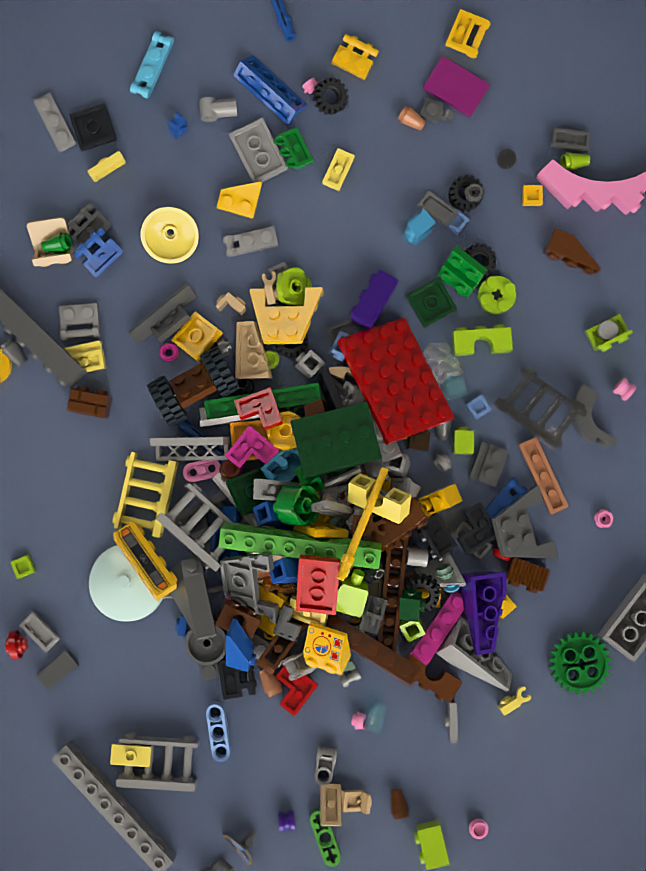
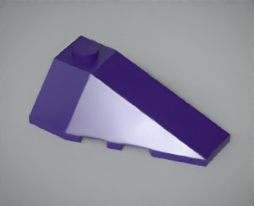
(483, 605)

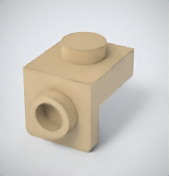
(236, 303)
(355, 801)

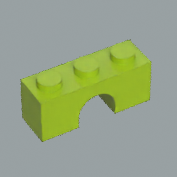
(498, 338)

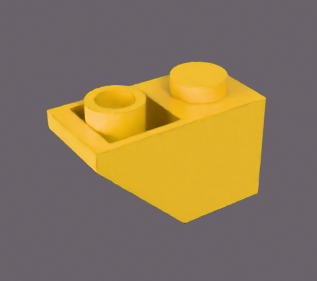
(441, 499)

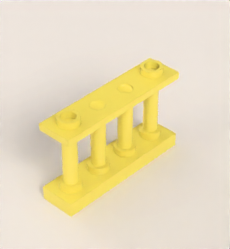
(164, 489)

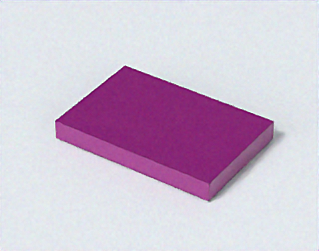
(456, 87)

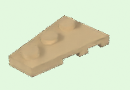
(250, 353)

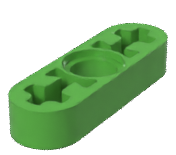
(324, 852)

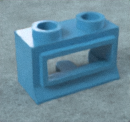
(418, 227)
(286, 471)

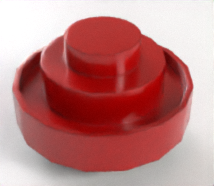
(16, 644)

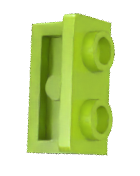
(598, 343)

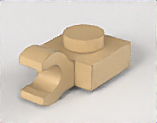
(270, 290)

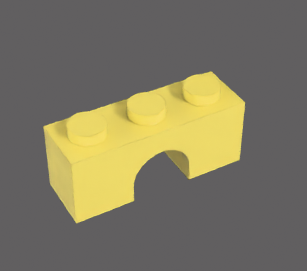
(392, 506)

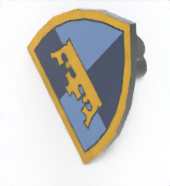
(240, 847)

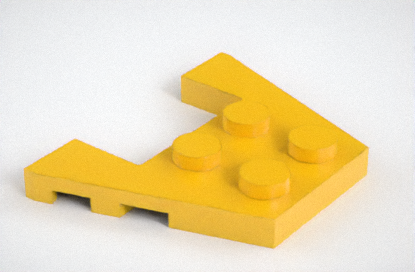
(285, 323)

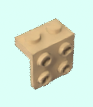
(43, 230)

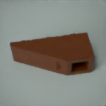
(569, 250)

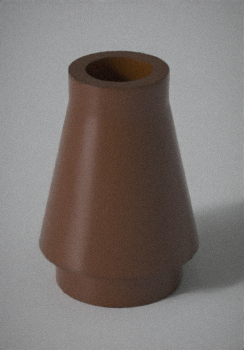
(399, 806)

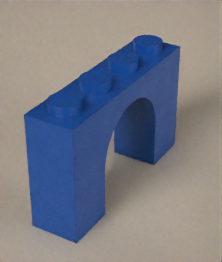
(284, 569)

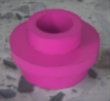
(165, 347)

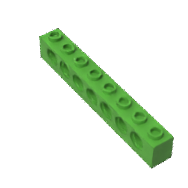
(294, 543)

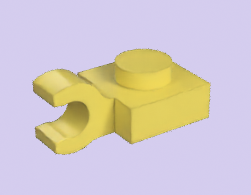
(509, 703)

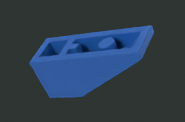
(239, 648)

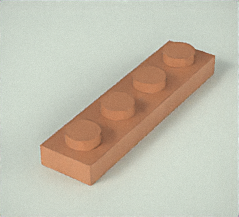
(543, 475)

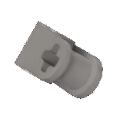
(297, 666)
(325, 761)

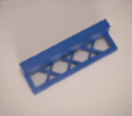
(267, 90)

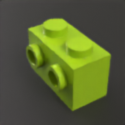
(432, 844)

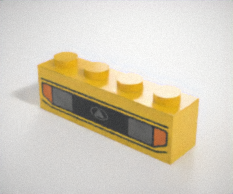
(145, 561)

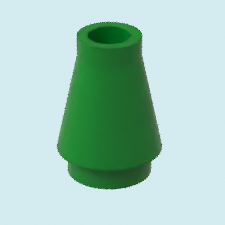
(59, 242)

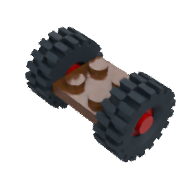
(192, 386)

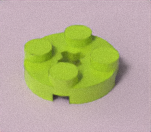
(494, 284)
(284, 286)

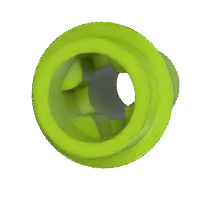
(574, 160)

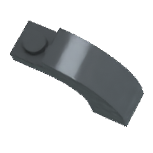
(585, 425)

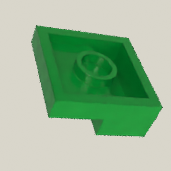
(462, 272)

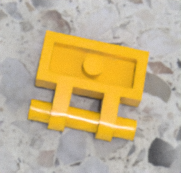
(353, 62)

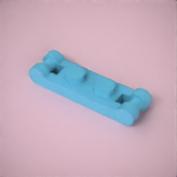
(152, 65)

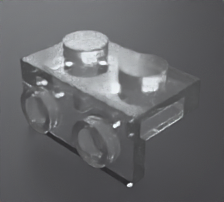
(442, 361)

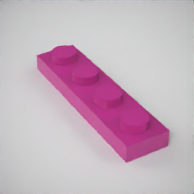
(439, 628)

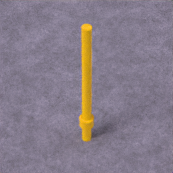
(348, 558)

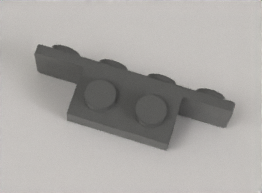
(165, 318)

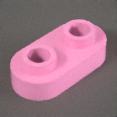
(202, 469)

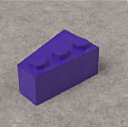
(373, 299)

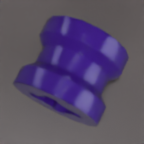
(286, 821)

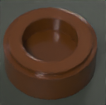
(229, 470)

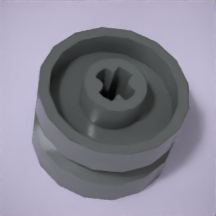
(204, 652)

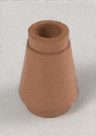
(411, 118)
(270, 683)

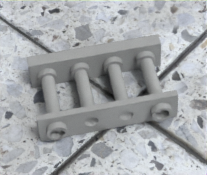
(182, 533)
(166, 780)

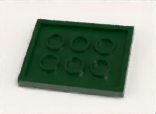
(336, 440)

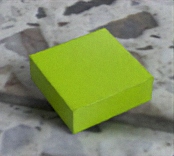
(23, 566)

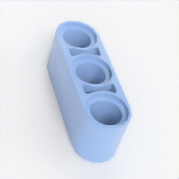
(218, 740)

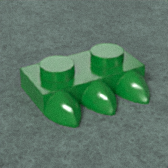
(294, 148)

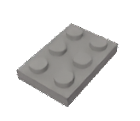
(258, 151)

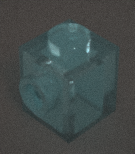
(454, 388)

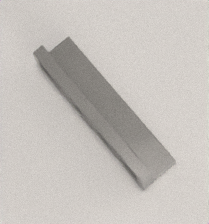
(187, 441)

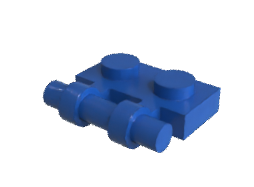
(100, 258)

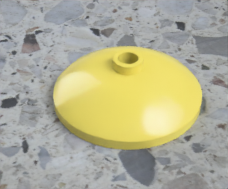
(165, 246)

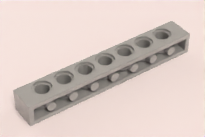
(114, 807)

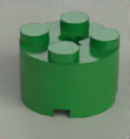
(294, 505)

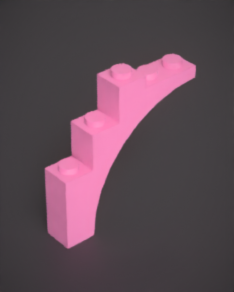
(572, 189)

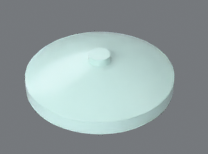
(118, 588)

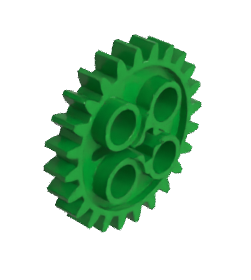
(578, 645)

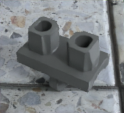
(372, 614)

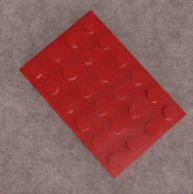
(395, 380)

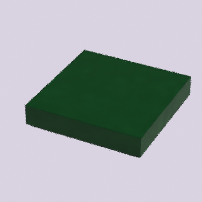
(431, 302)

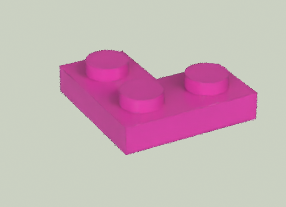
(251, 443)

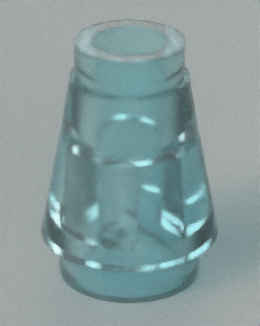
(375, 718)

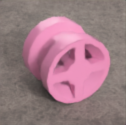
(624, 389)

